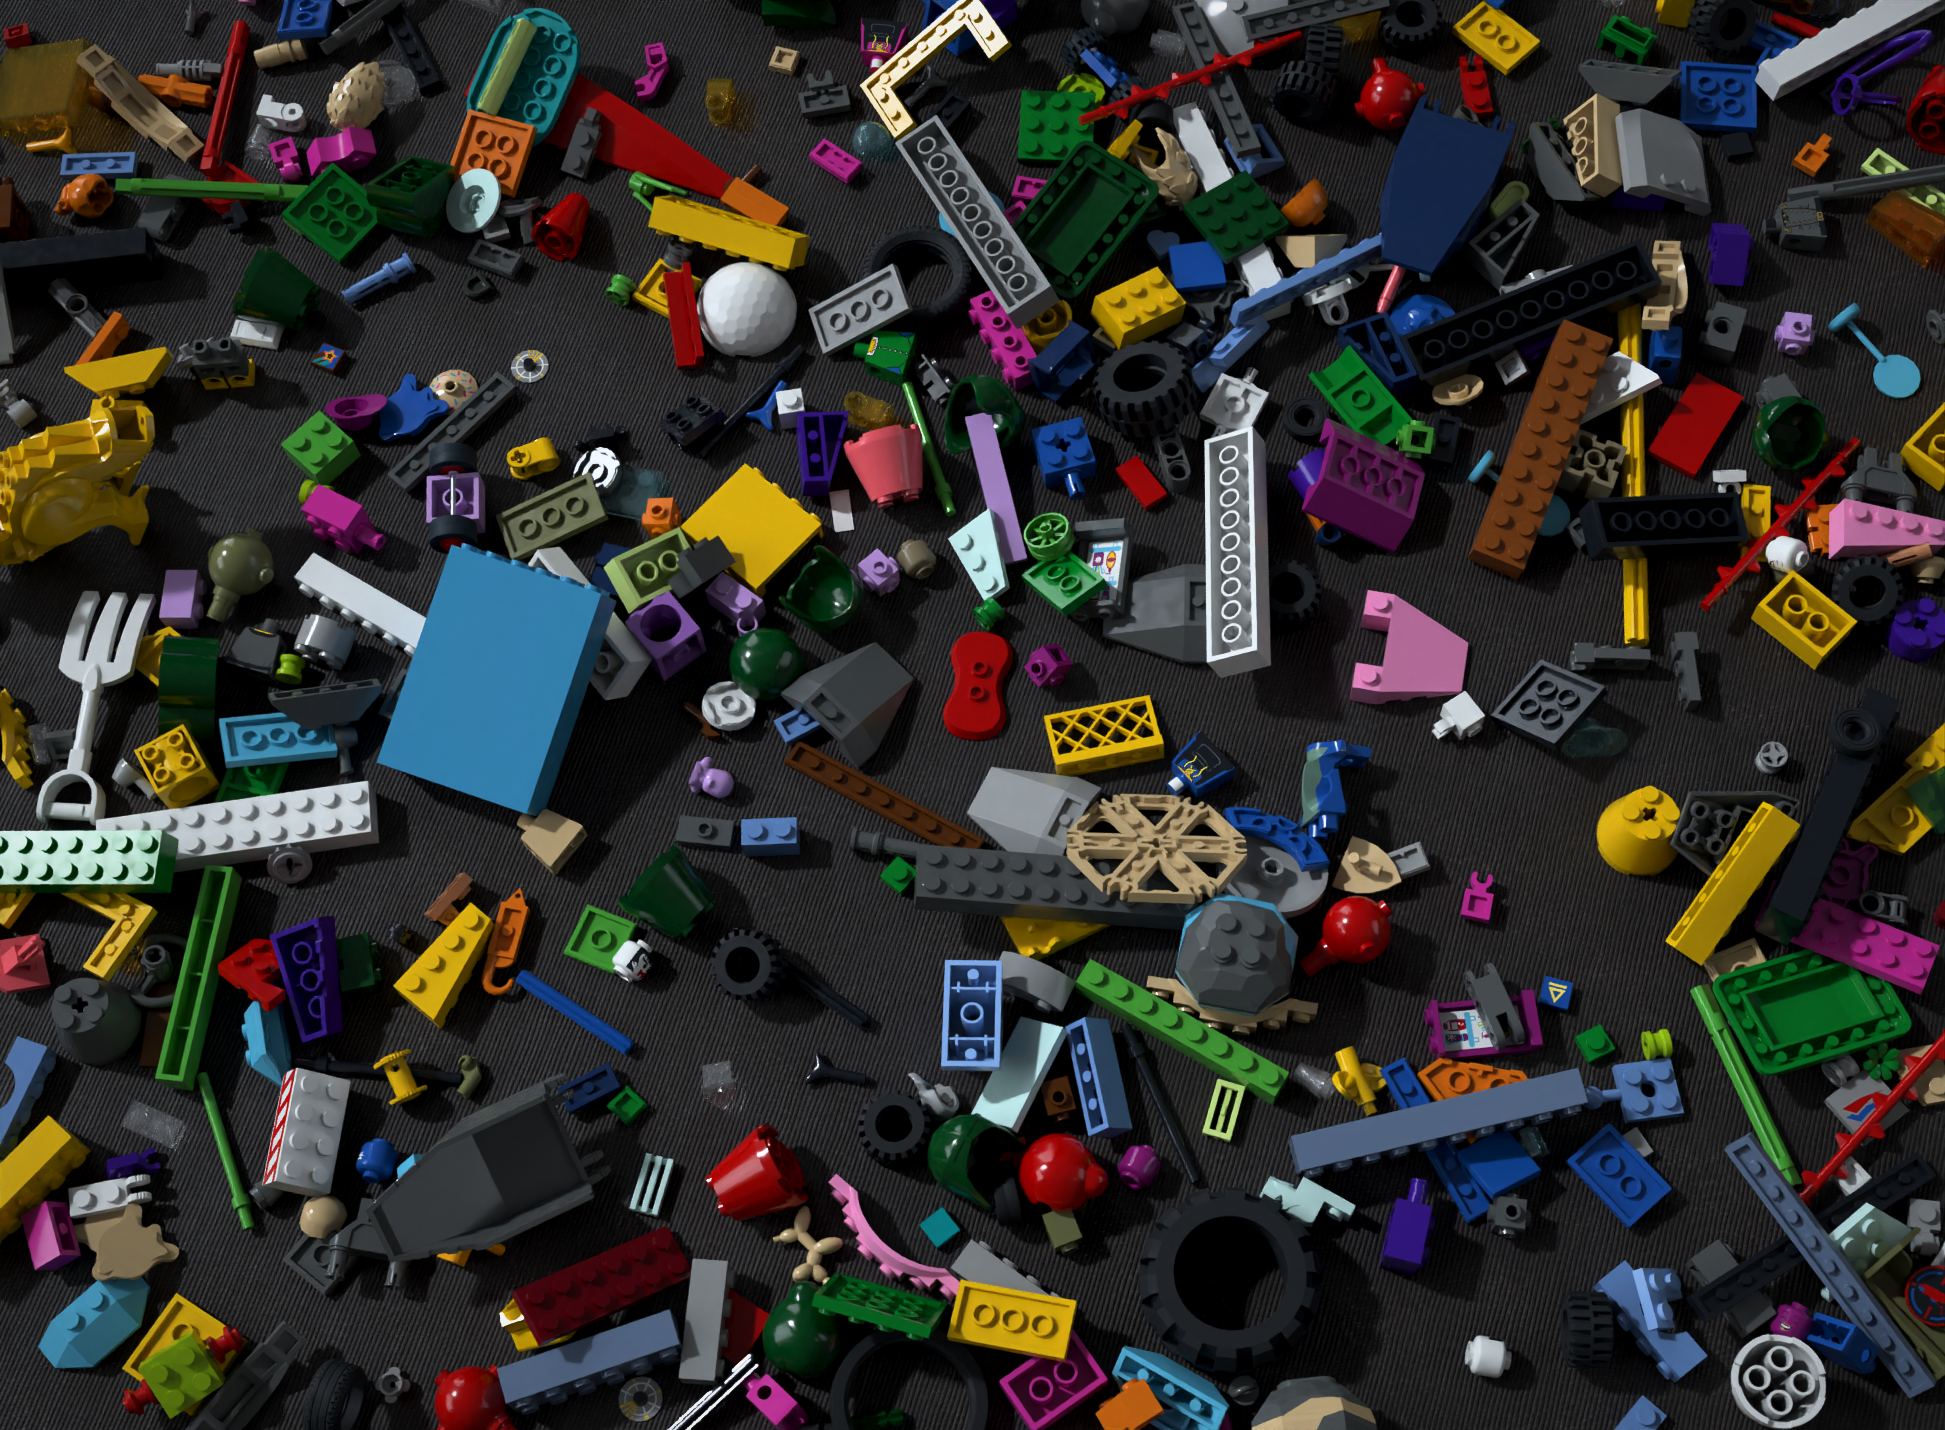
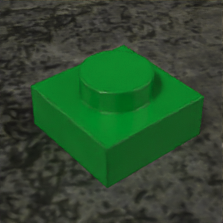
(899, 875)
(1594, 1044)

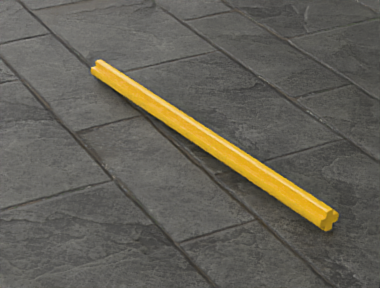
(1633, 482)

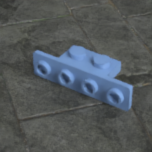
(1228, 352)

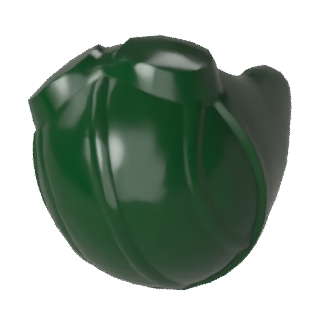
(982, 395)
(825, 593)
(959, 1146)

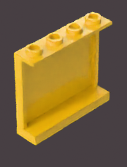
(756, 526)

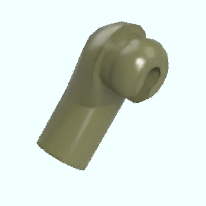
(471, 1073)

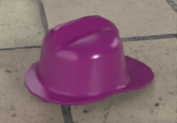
(355, 412)

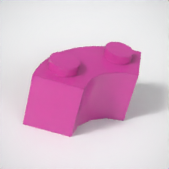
(347, 150)

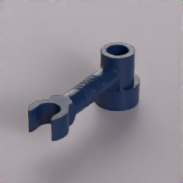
(1332, 532)

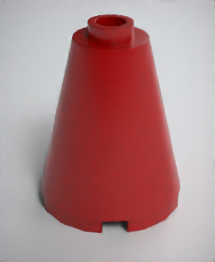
(562, 228)

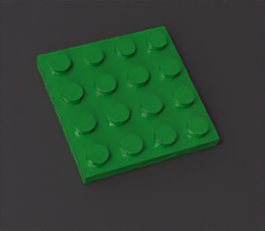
(880, 1305)

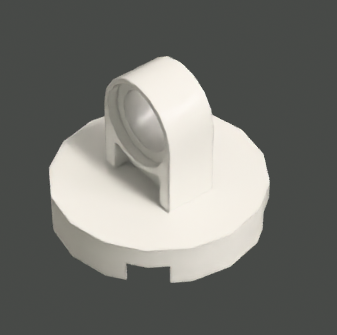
(1328, 297)

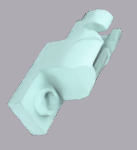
(1307, 1200)

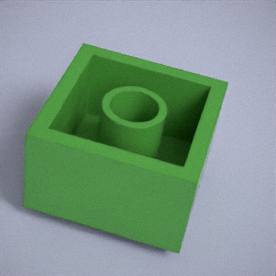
(321, 449)

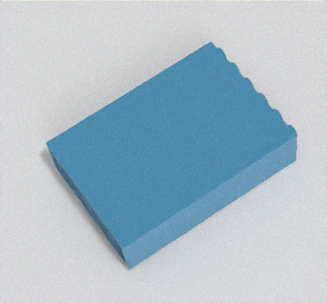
(497, 679)

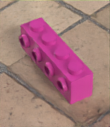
(1007, 343)

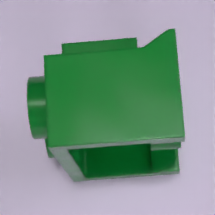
(1628, 37)

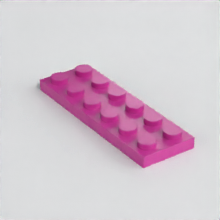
(1866, 944)

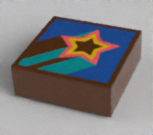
(329, 358)

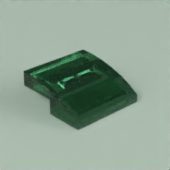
(1929, 799)

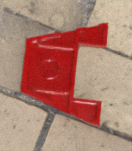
(254, 970)

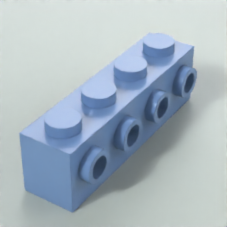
(1098, 1077)

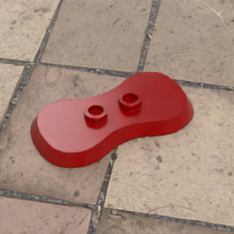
(976, 702)

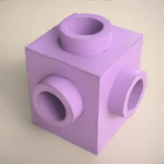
(1794, 333)
(879, 573)

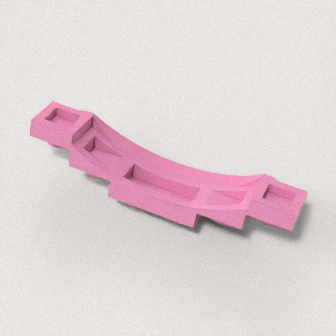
(873, 1247)

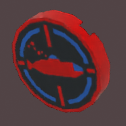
(1926, 1294)

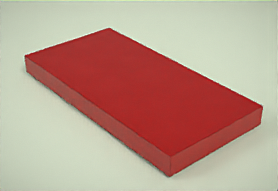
(1694, 425)

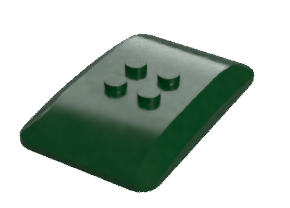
(1083, 217)

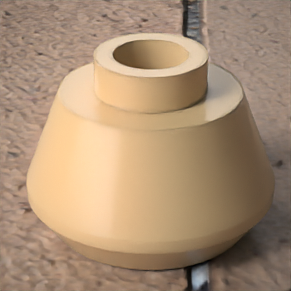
(1928, 569)

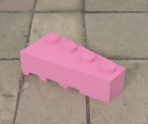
(1878, 530)

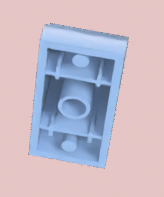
(972, 1015)

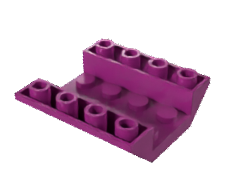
(1365, 487)

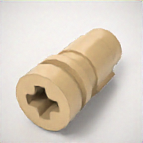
(281, 53)

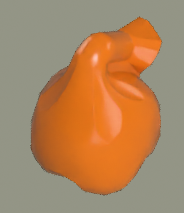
(86, 196)

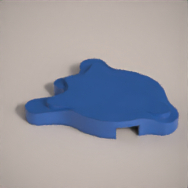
(409, 410)

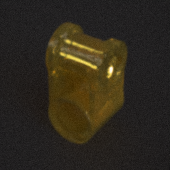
(719, 99)
(869, 413)

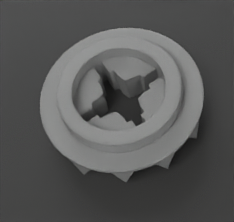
(278, 868)

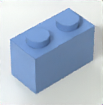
(770, 836)

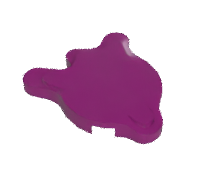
(1849, 874)

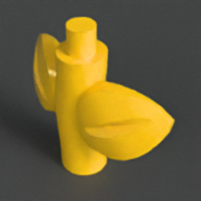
(1358, 1080)

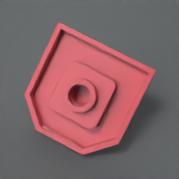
(23, 964)

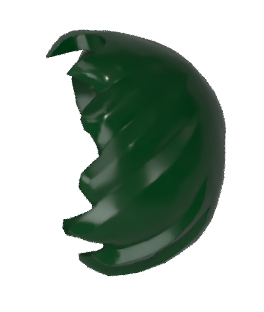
(765, 663)

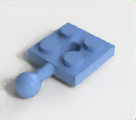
(1634, 1104)

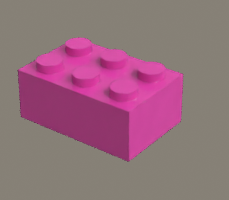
(1050, 1389)

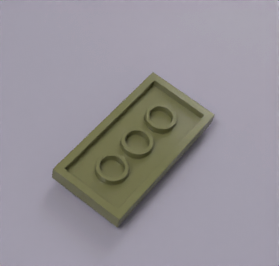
(552, 517)

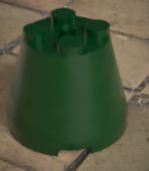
(276, 292)
(669, 895)

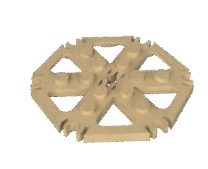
(1142, 859)

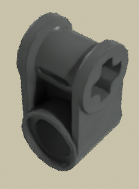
(1885, 908)

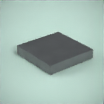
(311, 1260)

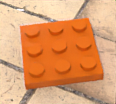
(495, 146)

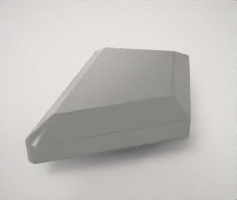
(186, 358)

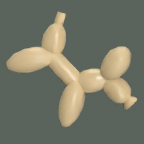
(816, 1249)

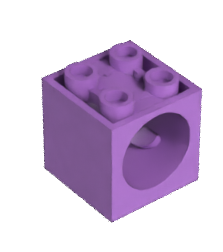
(676, 653)

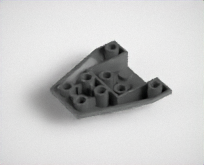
(1165, 614)
(853, 698)
(1716, 819)

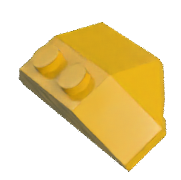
(122, 373)

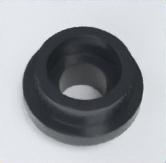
(399, 933)

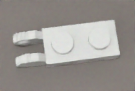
(107, 1196)

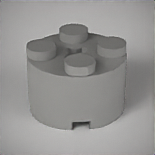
(324, 640)

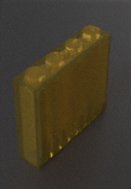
(43, 87)

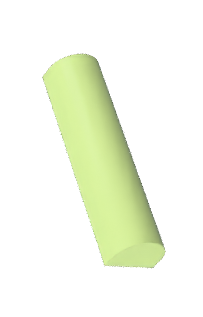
(507, 66)
(1927, 195)

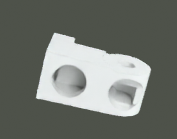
(281, 116)

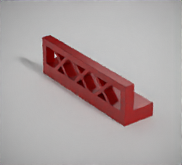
(683, 318)

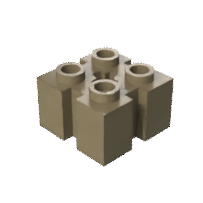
(1591, 466)

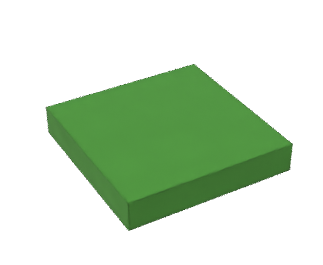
(599, 938)

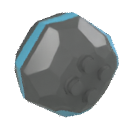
(1236, 954)

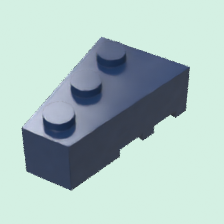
(1382, 352)

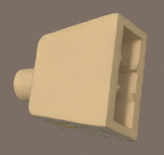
(551, 838)

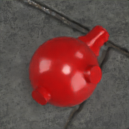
(1388, 97)
(1353, 932)
(471, 1400)

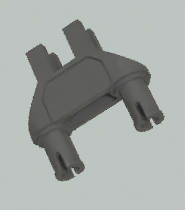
(1881, 484)
(362, 1240)

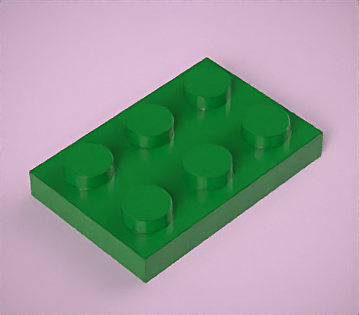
(1064, 582)

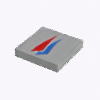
(1854, 1103)

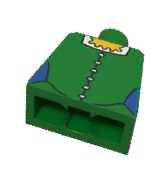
(888, 355)

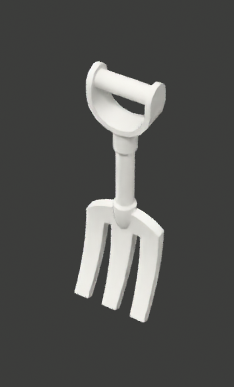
(93, 675)

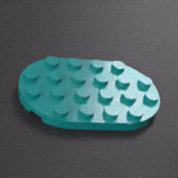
(543, 75)

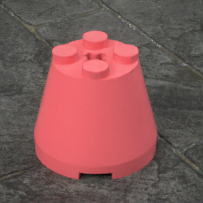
(888, 463)

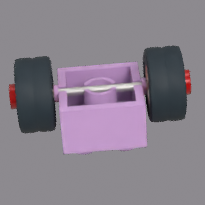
(454, 497)

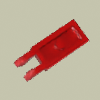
(1475, 87)

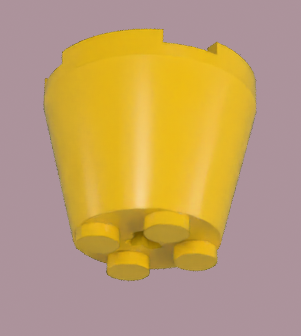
(1638, 831)

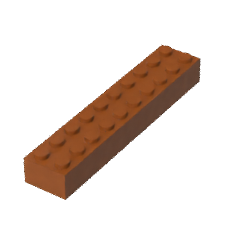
(1540, 449)

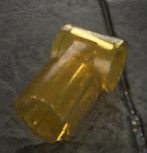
(1356, 26)

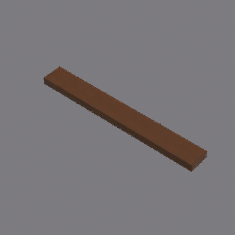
(879, 799)

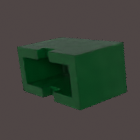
(359, 959)

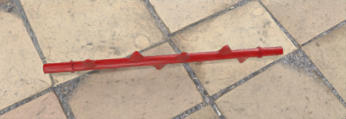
(1178, 80)
(1786, 514)
(1871, 1126)

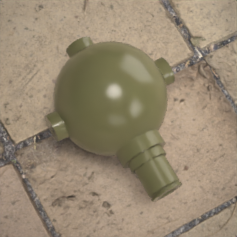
(239, 567)

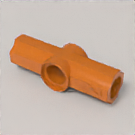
(177, 90)

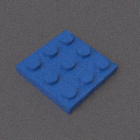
(1718, 96)

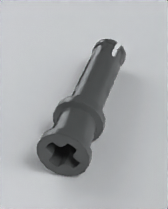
(878, 844)

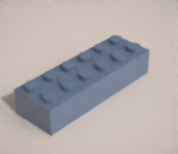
(591, 1362)

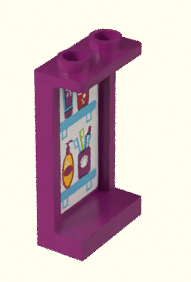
(1461, 1035)

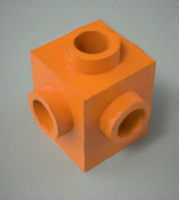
(661, 516)

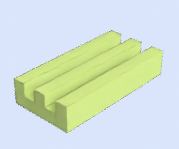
(1217, 1134)

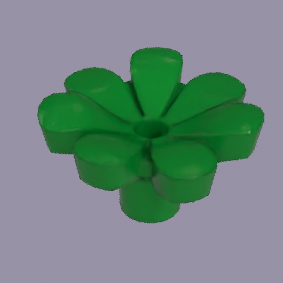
(1881, 1062)

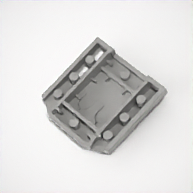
(1662, 159)

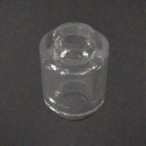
(1167, 44)

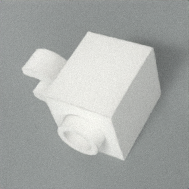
(1459, 716)

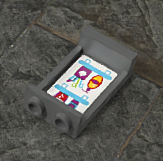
(1107, 550)

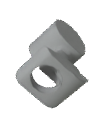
(18, 410)

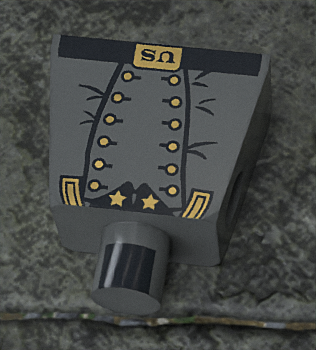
(1798, 224)

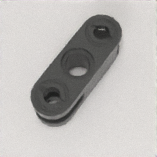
(1494, 1007)

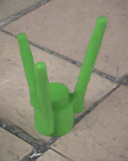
(644, 185)

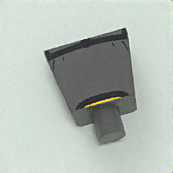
(257, 652)

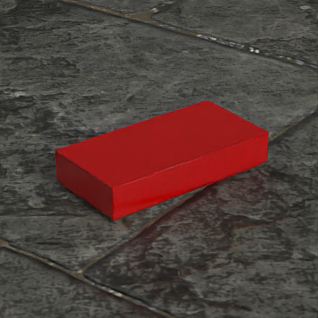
(1141, 483)

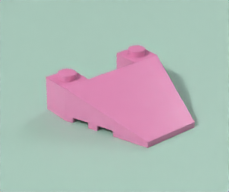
(1418, 655)

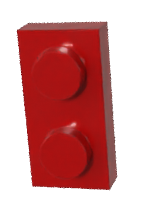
(17, 36)

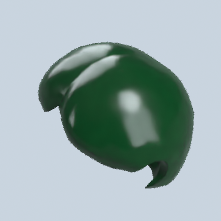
(1789, 433)
(800, 1337)

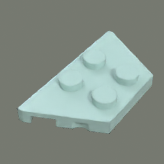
(1866, 1239)

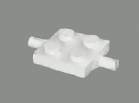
(1234, 403)

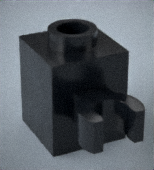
(1193, 340)

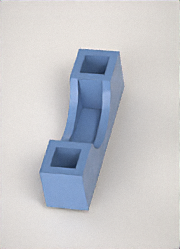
(30, 1068)
(1673, 1352)

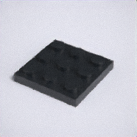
(1549, 704)

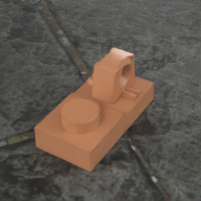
(442, 909)

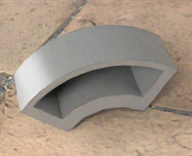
(1035, 982)

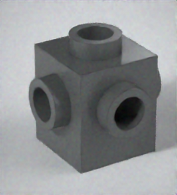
(1504, 1224)

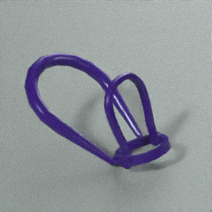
(1925, 38)

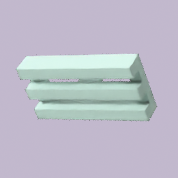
(634, 1206)

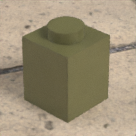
(1062, 1231)

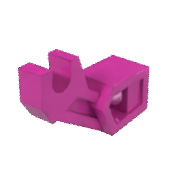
(650, 83)

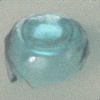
(871, 139)

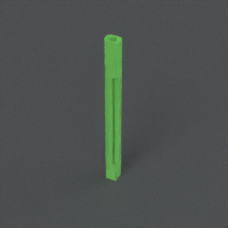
(209, 189)
(1744, 1082)

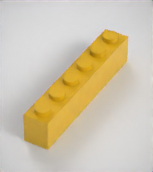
(1733, 883)

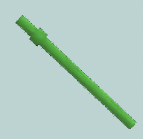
(942, 488)
(240, 1200)

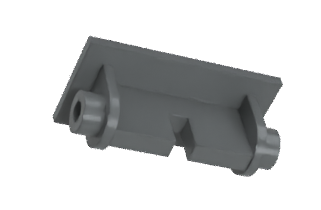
(931, 372)

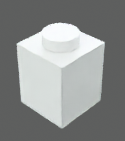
(789, 405)

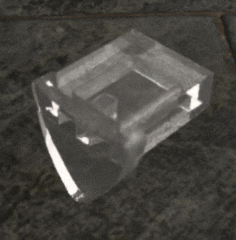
(718, 1084)

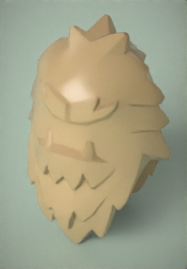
(357, 97)
(1175, 176)

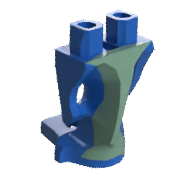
(1321, 785)

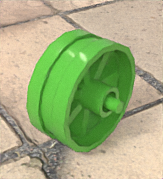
(1052, 542)

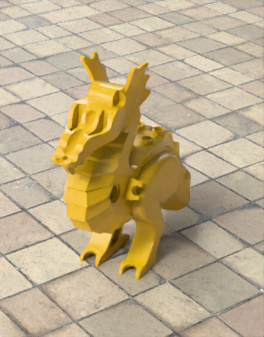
(56, 479)

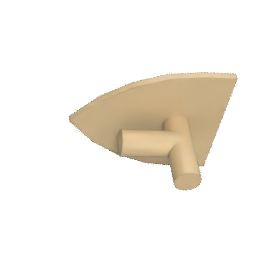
(1365, 869)

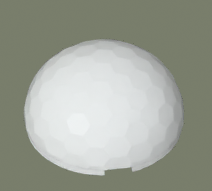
(746, 309)

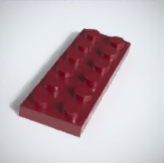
(602, 1285)

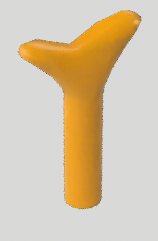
(62, 143)

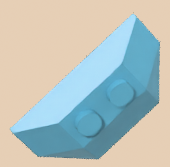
(267, 1041)
(95, 1323)
(1185, 1396)

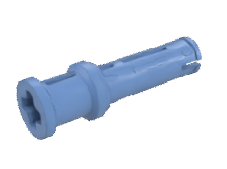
(389, 273)

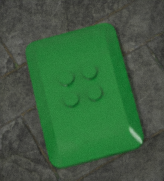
(1807, 1011)

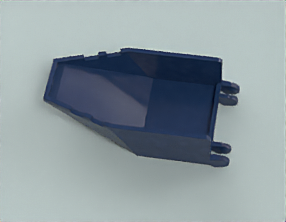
(1439, 187)

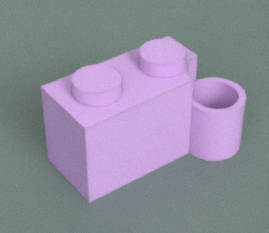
(736, 602)

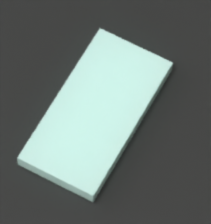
(1021, 1073)

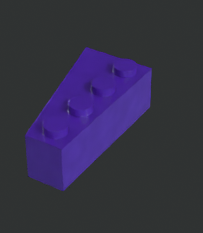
(311, 976)

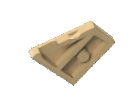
(1932, 1083)

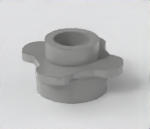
(401, 1384)

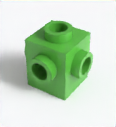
(1425, 438)

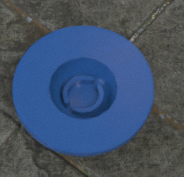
(1418, 312)

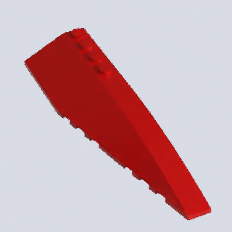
(635, 141)

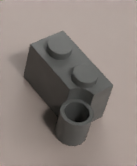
(700, 565)

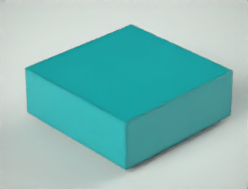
(939, 1228)

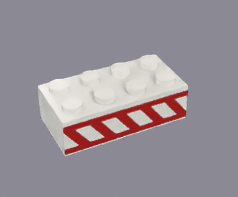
(306, 1133)

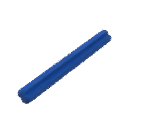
(575, 1012)

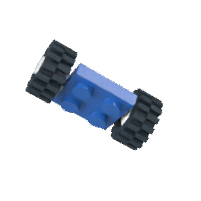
(1086, 52)

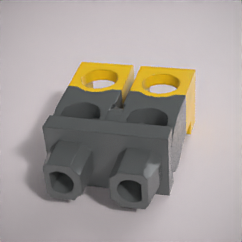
(222, 361)

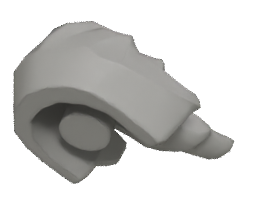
(941, 1102)

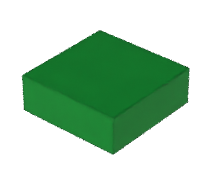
(627, 1106)

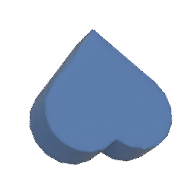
(1159, 242)

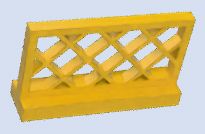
(1108, 753)

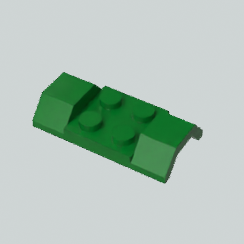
(1361, 398)

